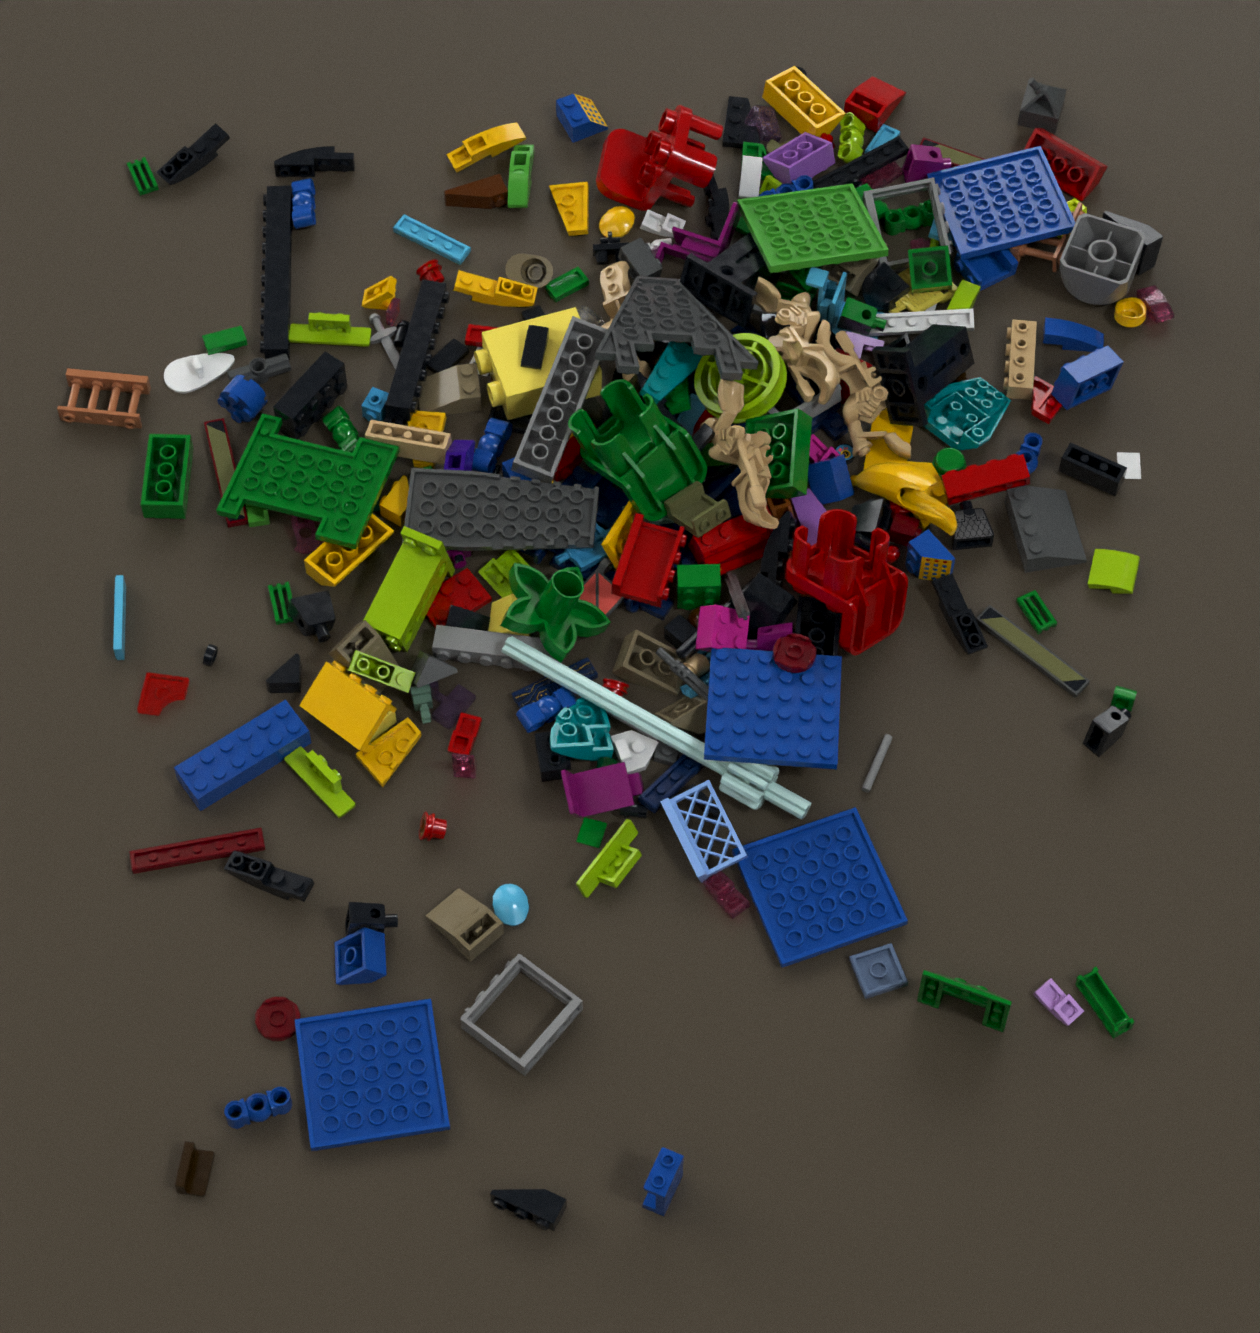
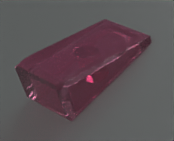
(464, 765)

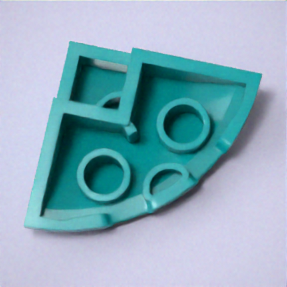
(582, 732)

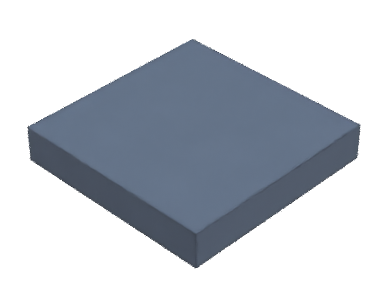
(878, 971)

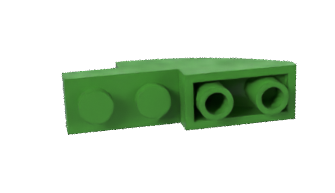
(520, 176)

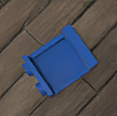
(987, 268)
(663, 1181)

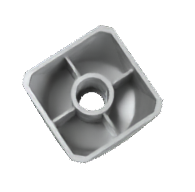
(1100, 259)

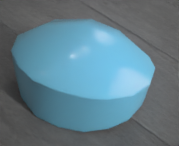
(510, 904)

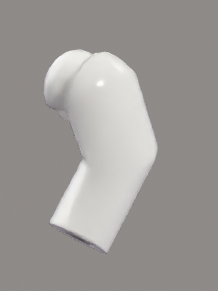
(656, 243)

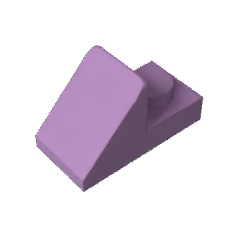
(860, 341)

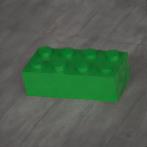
(167, 476)

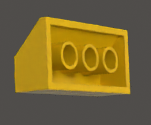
(802, 103)
(333, 562)

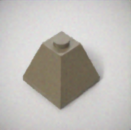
(686, 714)

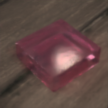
(392, 311)

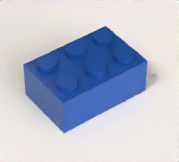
(1087, 377)

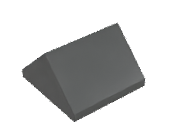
(430, 669)

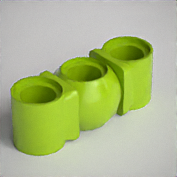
(851, 138)

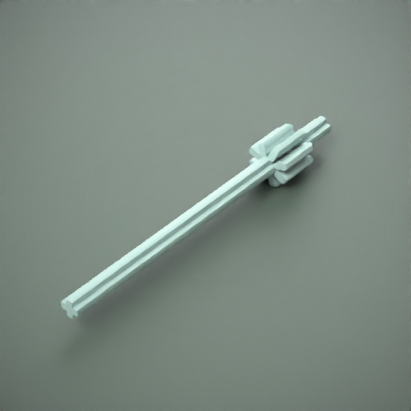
(742, 781)

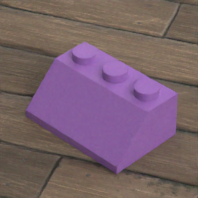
(800, 157)

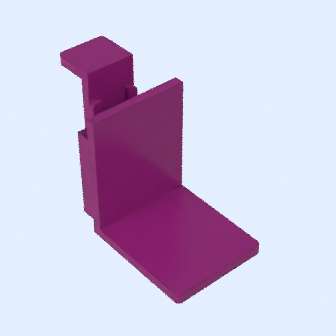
(701, 246)
(601, 789)

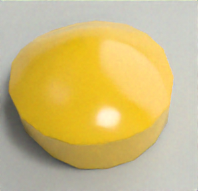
(617, 220)
(1130, 312)

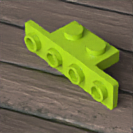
(329, 330)
(321, 780)
(612, 862)

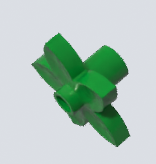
(552, 608)

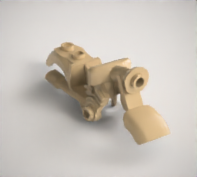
(615, 286)
(795, 341)
(865, 398)
(744, 450)

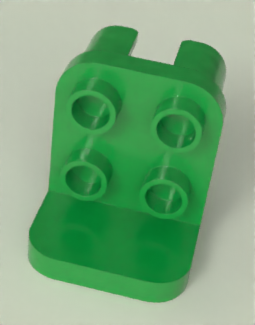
(639, 449)

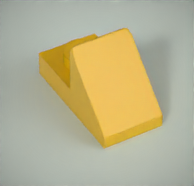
(380, 294)

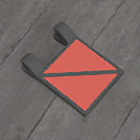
(598, 589)

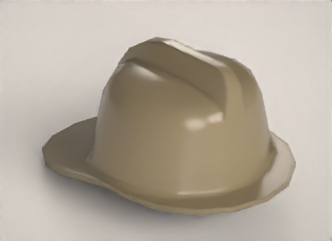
(529, 269)

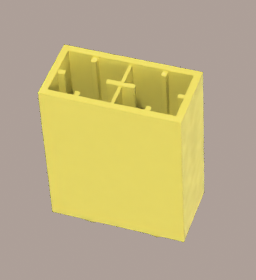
(501, 356)

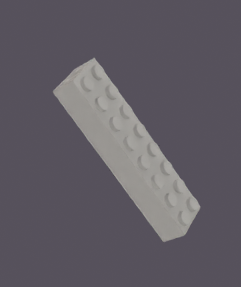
(560, 398)

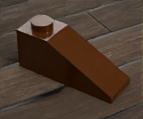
(481, 194)

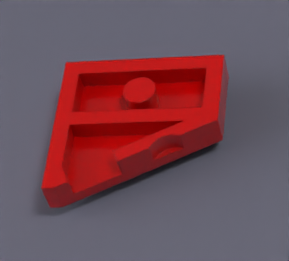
(1044, 404)

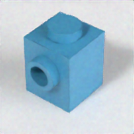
(374, 405)

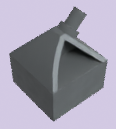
(1041, 106)

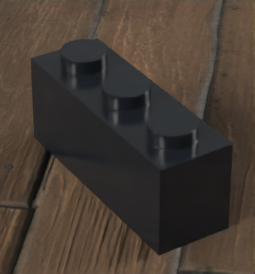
(1092, 469)

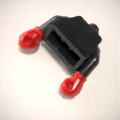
(876, 514)

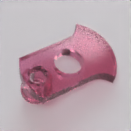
(305, 545)

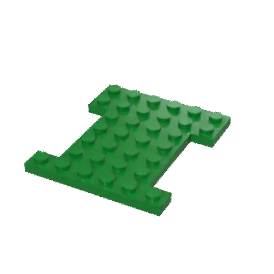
(310, 481)

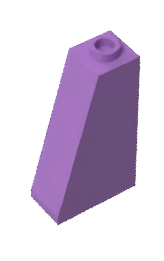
(807, 512)

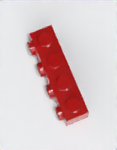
(985, 479)

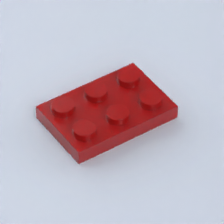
(460, 590)

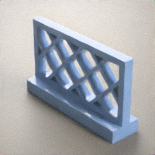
(689, 843)

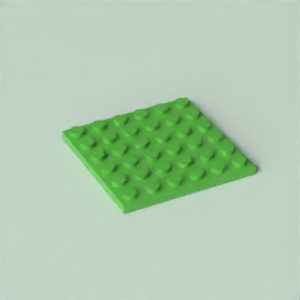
(812, 228)

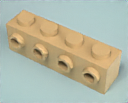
(1021, 359)
(412, 441)

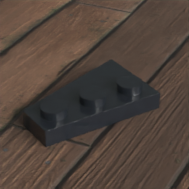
(735, 129)

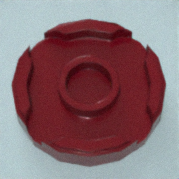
(794, 653)
(277, 1018)

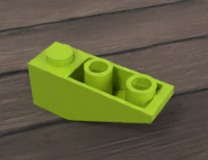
(381, 671)

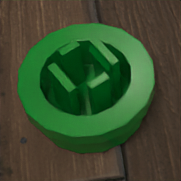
(947, 460)

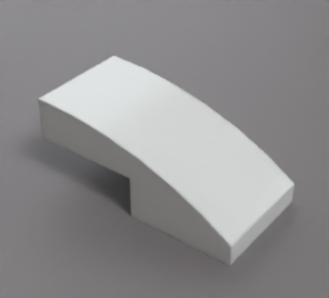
(750, 177)
(661, 225)

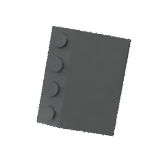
(1043, 528)

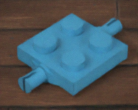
(586, 557)

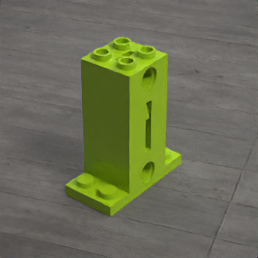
(409, 589)

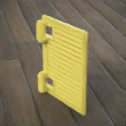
(920, 301)

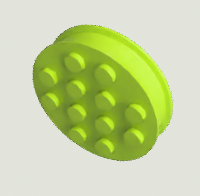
(761, 386)

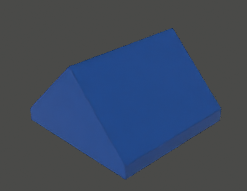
(830, 479)

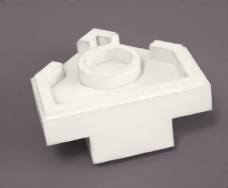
(634, 750)

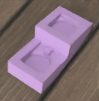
(1058, 1003)

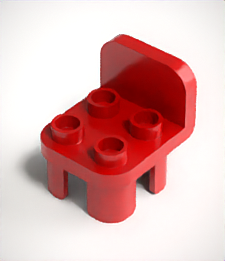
(640, 168)
(850, 579)

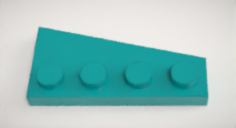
(670, 371)

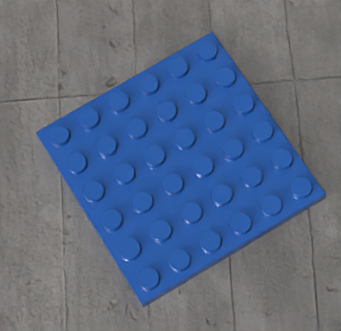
(1002, 202)
(770, 713)
(819, 887)
(371, 1075)

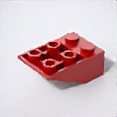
(873, 102)

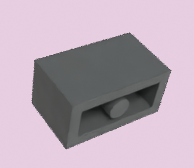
(640, 259)

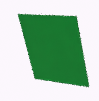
(591, 832)

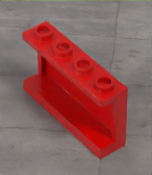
(648, 562)

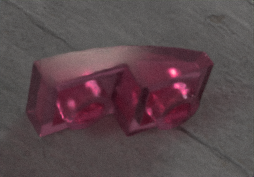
(883, 176)
(1156, 303)
(725, 894)

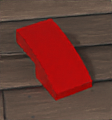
(465, 734)

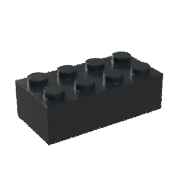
(311, 396)
(819, 625)

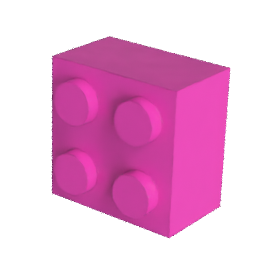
(721, 629)

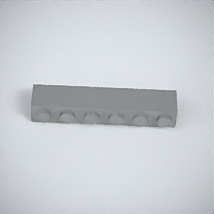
(479, 646)

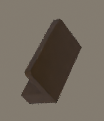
(194, 1170)

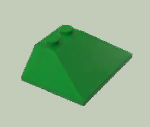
(935, 985)

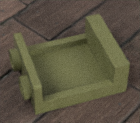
(696, 510)

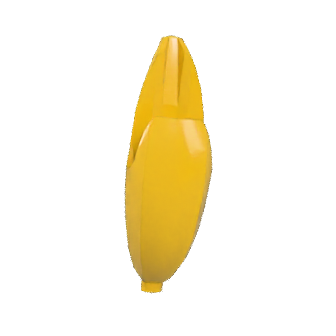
(892, 477)

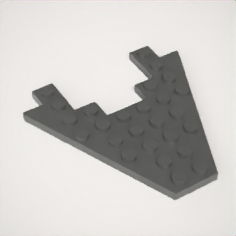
(668, 312)

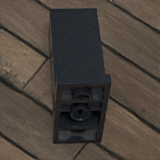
(728, 279)
(921, 370)

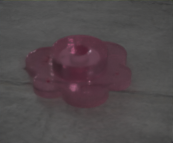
(920, 243)

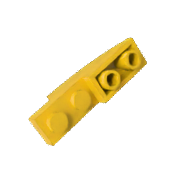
(484, 144)
(493, 292)

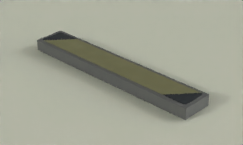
(1032, 651)

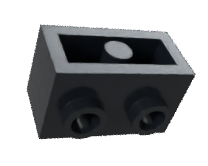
(549, 761)

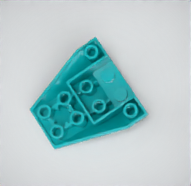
(966, 413)

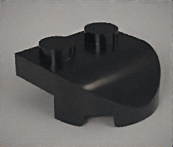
(883, 288)

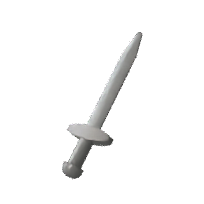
(384, 336)

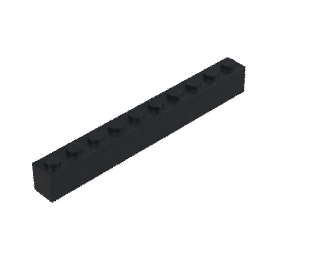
(277, 269)

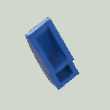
(1071, 335)

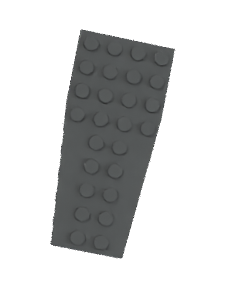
(499, 512)

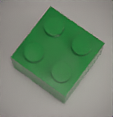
(930, 269)
(698, 585)

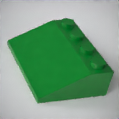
(790, 450)

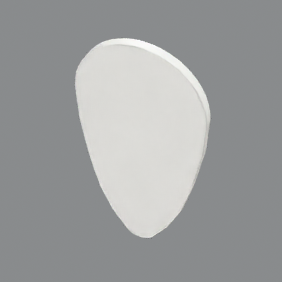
(196, 371)

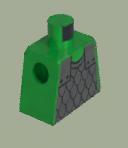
(860, 317)

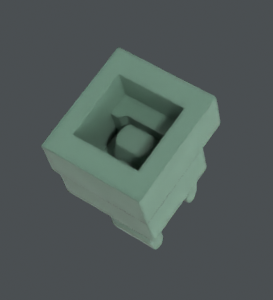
(422, 701)

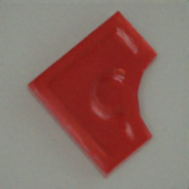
(160, 691)

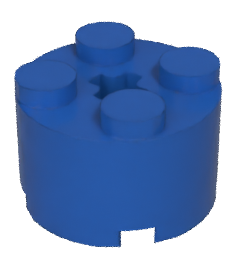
(242, 399)

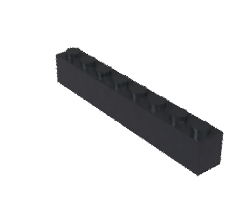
(416, 350)

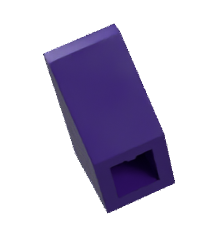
(460, 455)

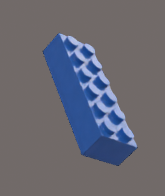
(242, 755)

